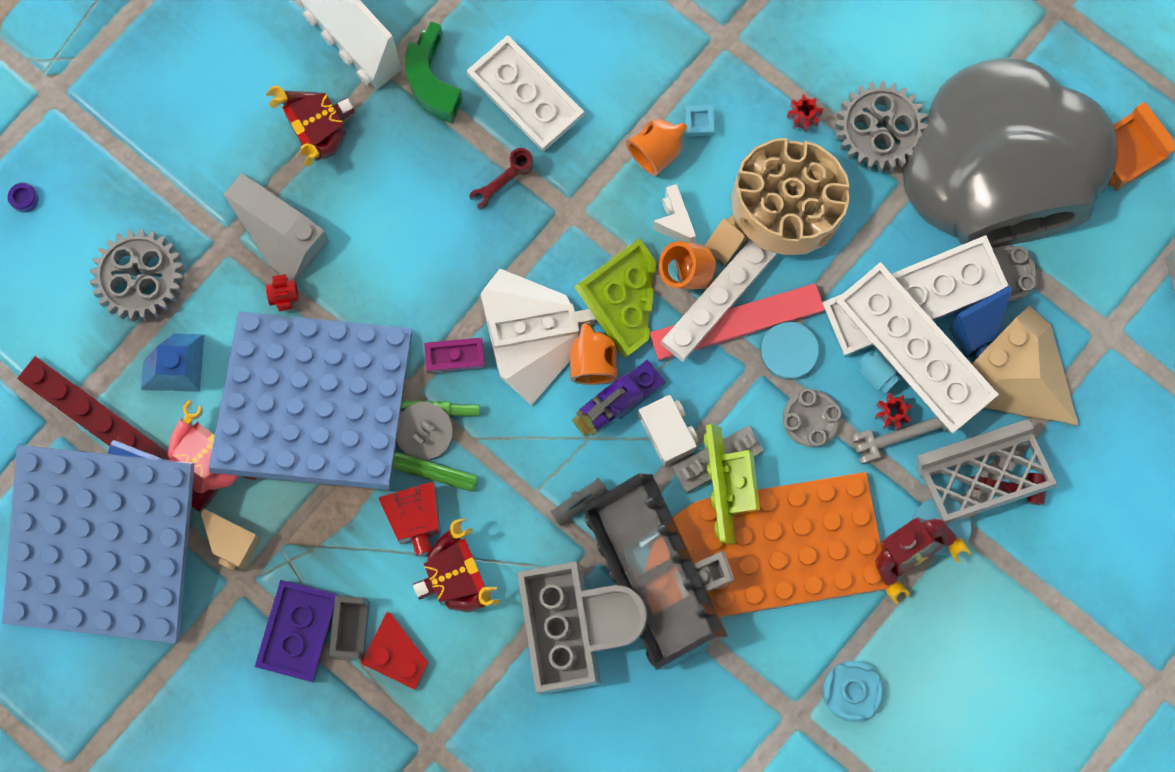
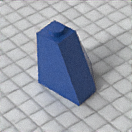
(174, 364)

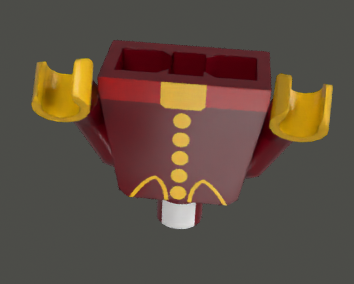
(313, 121)
(910, 547)
(454, 574)

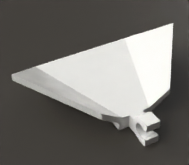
(530, 331)

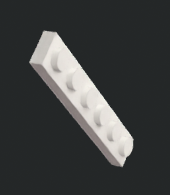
(717, 300)

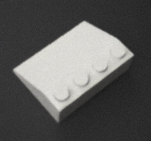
(358, 37)

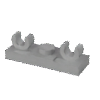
(693, 470)

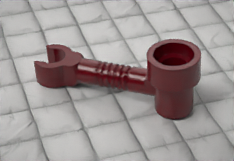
(516, 157)
(1008, 487)

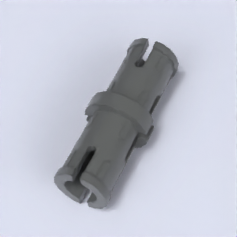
(562, 513)

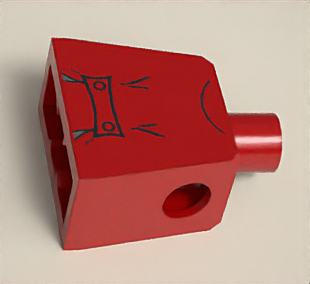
(413, 516)

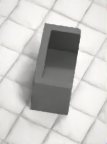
(349, 628)

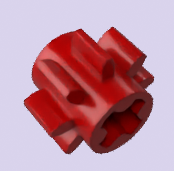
(811, 109)
(282, 292)
(901, 413)

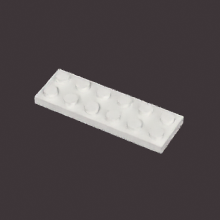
(938, 286)
(916, 348)

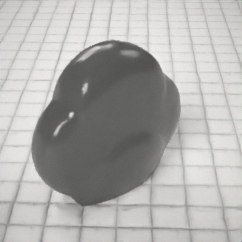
(1009, 155)

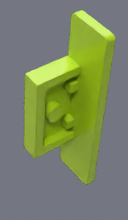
(733, 483)

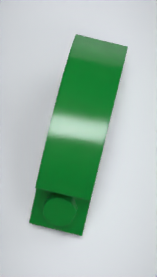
(432, 95)

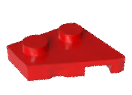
(395, 654)

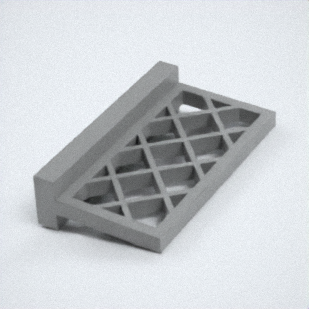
(976, 449)

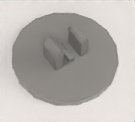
(424, 430)

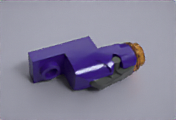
(618, 399)

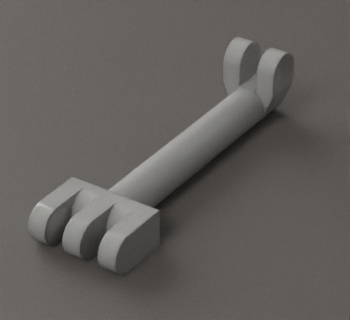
(873, 444)

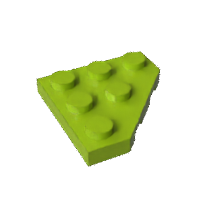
(622, 296)

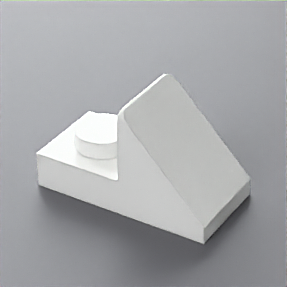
(678, 224)

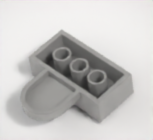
(574, 623)

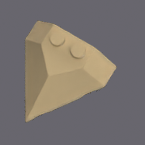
(1027, 371)

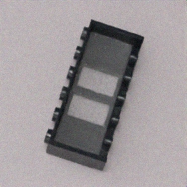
(652, 560)

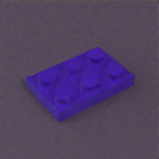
(296, 631)

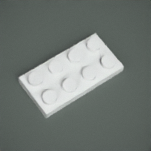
(525, 93)

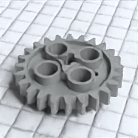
(862, 142)
(141, 250)

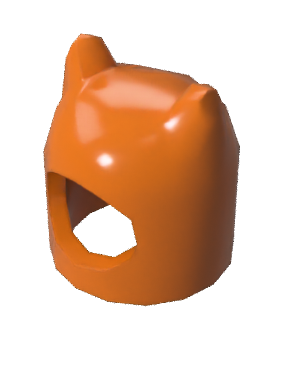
(657, 145)
(694, 265)
(593, 358)

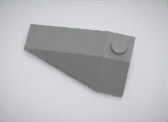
(279, 231)

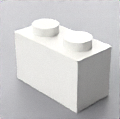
(668, 430)

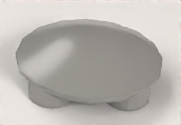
(1017, 269)
(811, 418)

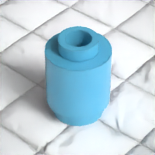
(878, 371)

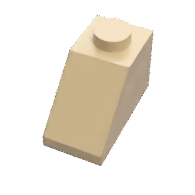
(229, 541)

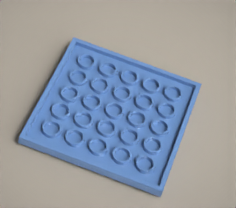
(312, 401)
(98, 543)

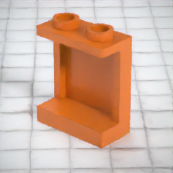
(1141, 145)

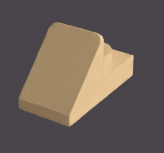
(726, 240)

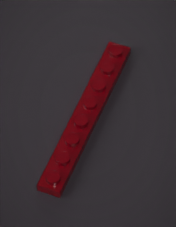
(94, 416)

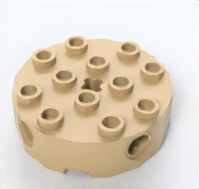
(790, 196)

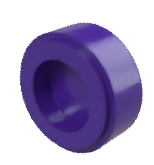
(23, 197)

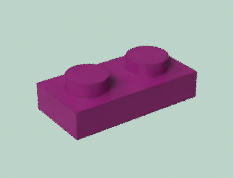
(454, 355)

